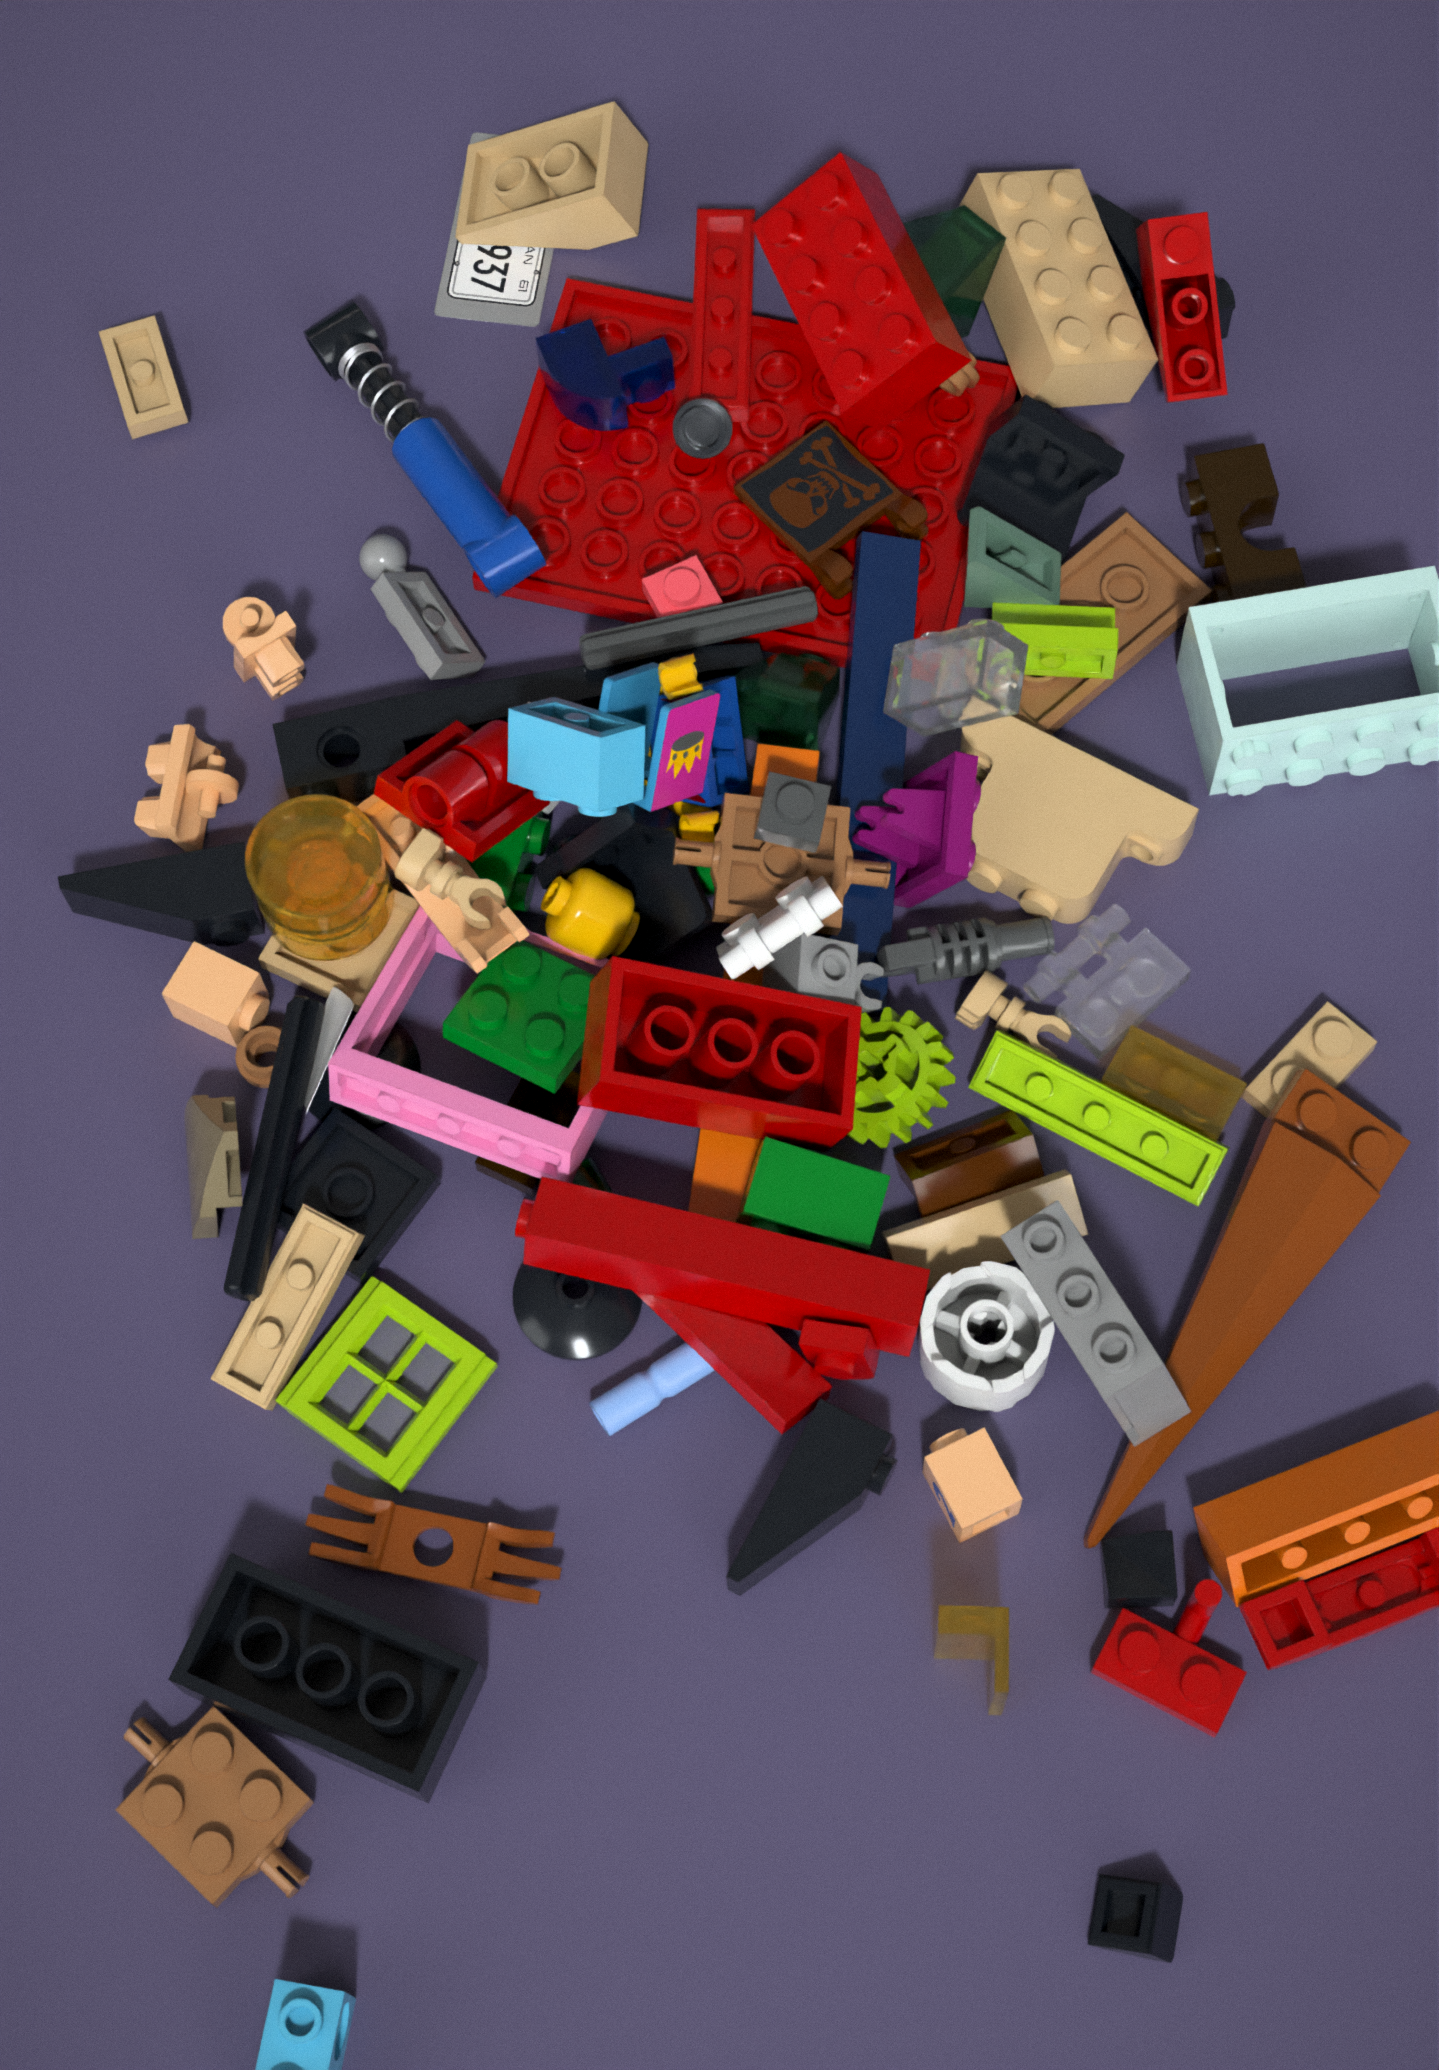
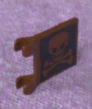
(823, 497)

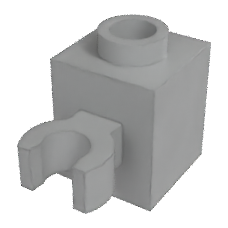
(822, 970)

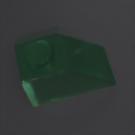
(960, 259)
(788, 700)

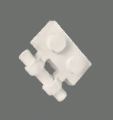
(754, 940)

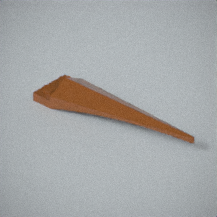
(1296, 1204)

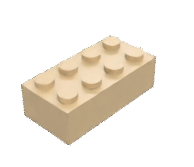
(1060, 291)

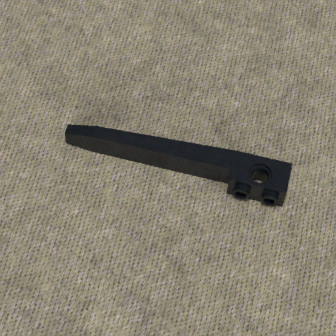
(395, 726)

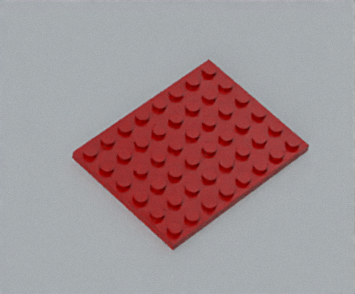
(636, 503)

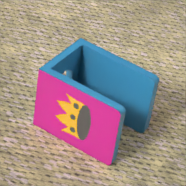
(681, 735)

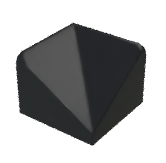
(1139, 1570)

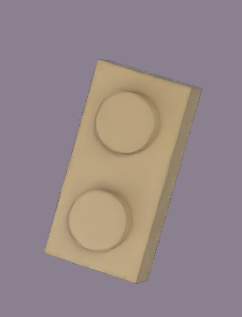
(143, 377)
(1326, 1046)

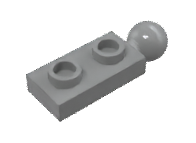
(418, 612)

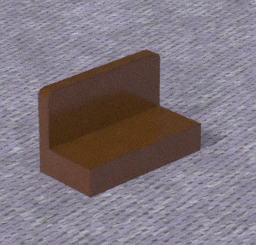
(970, 1163)

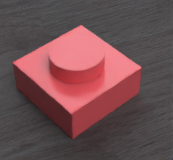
(680, 589)

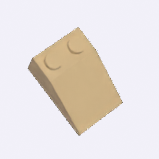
(556, 183)

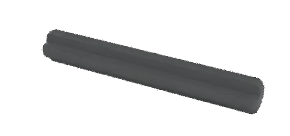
(698, 628)

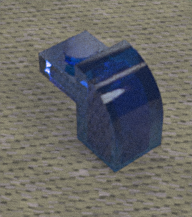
(598, 387)

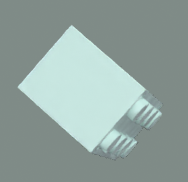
(1305, 630)

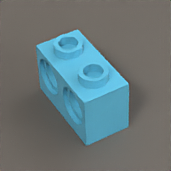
(305, 2028)

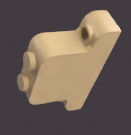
(1061, 820)

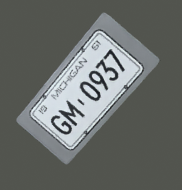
(492, 280)

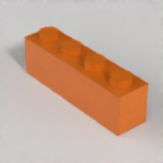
(1324, 1511)

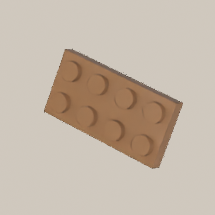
(1150, 599)

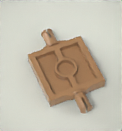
(753, 871)
(215, 1807)

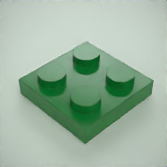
(525, 1015)

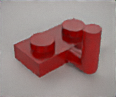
(1170, 1666)

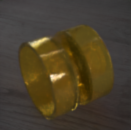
(319, 877)

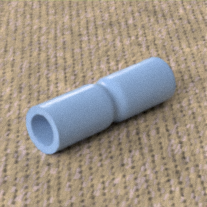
(648, 1388)

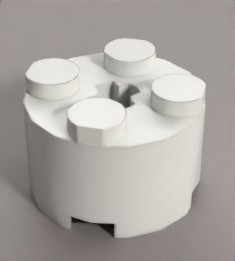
(960, 1309)

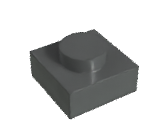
(792, 812)

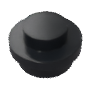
(702, 427)

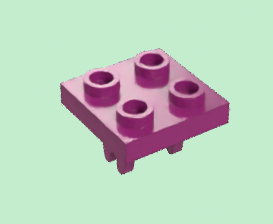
(927, 828)

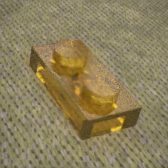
(1174, 1082)

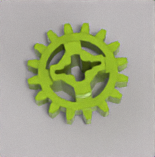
(898, 1076)

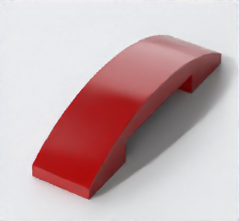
(1345, 1603)

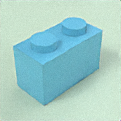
(576, 755)

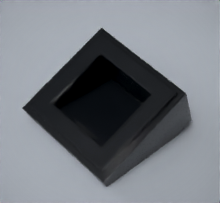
(1136, 1917)

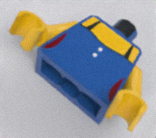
(726, 761)

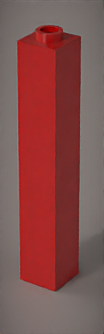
(719, 1263)

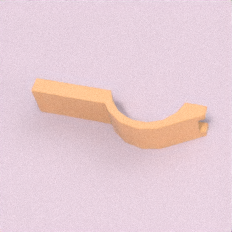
(470, 943)

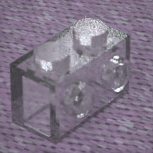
(956, 677)

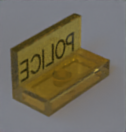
(977, 1635)

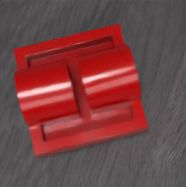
(460, 788)

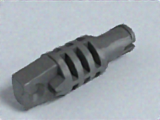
(965, 948)

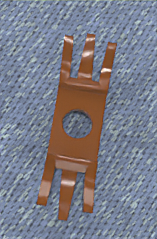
(393, 1539)

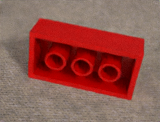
(860, 292)
(719, 1054)

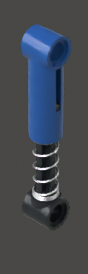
(428, 454)

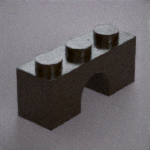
(1228, 496)

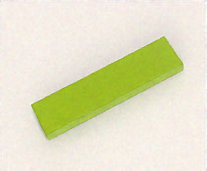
(1099, 1117)

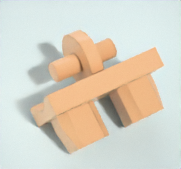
(263, 645)
(190, 789)

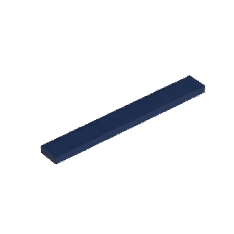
(870, 739)

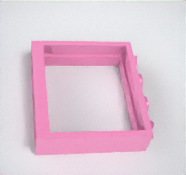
(438, 1108)

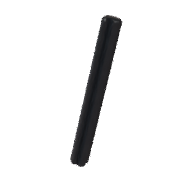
(274, 1149)

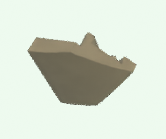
(211, 1161)

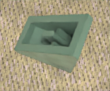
(1008, 564)

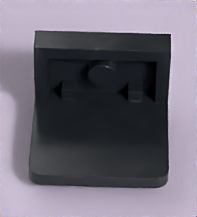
(1038, 472)
(638, 854)

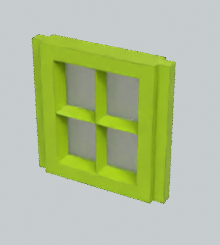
(386, 1383)

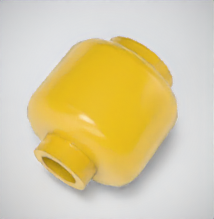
(590, 914)

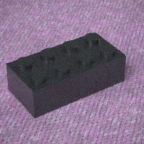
(329, 1677)

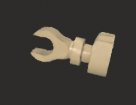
(424, 865)
(988, 1000)

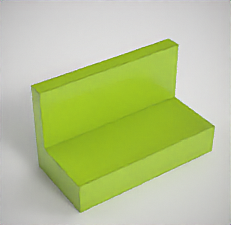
(1063, 638)

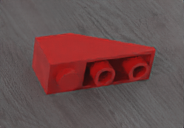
(1182, 305)

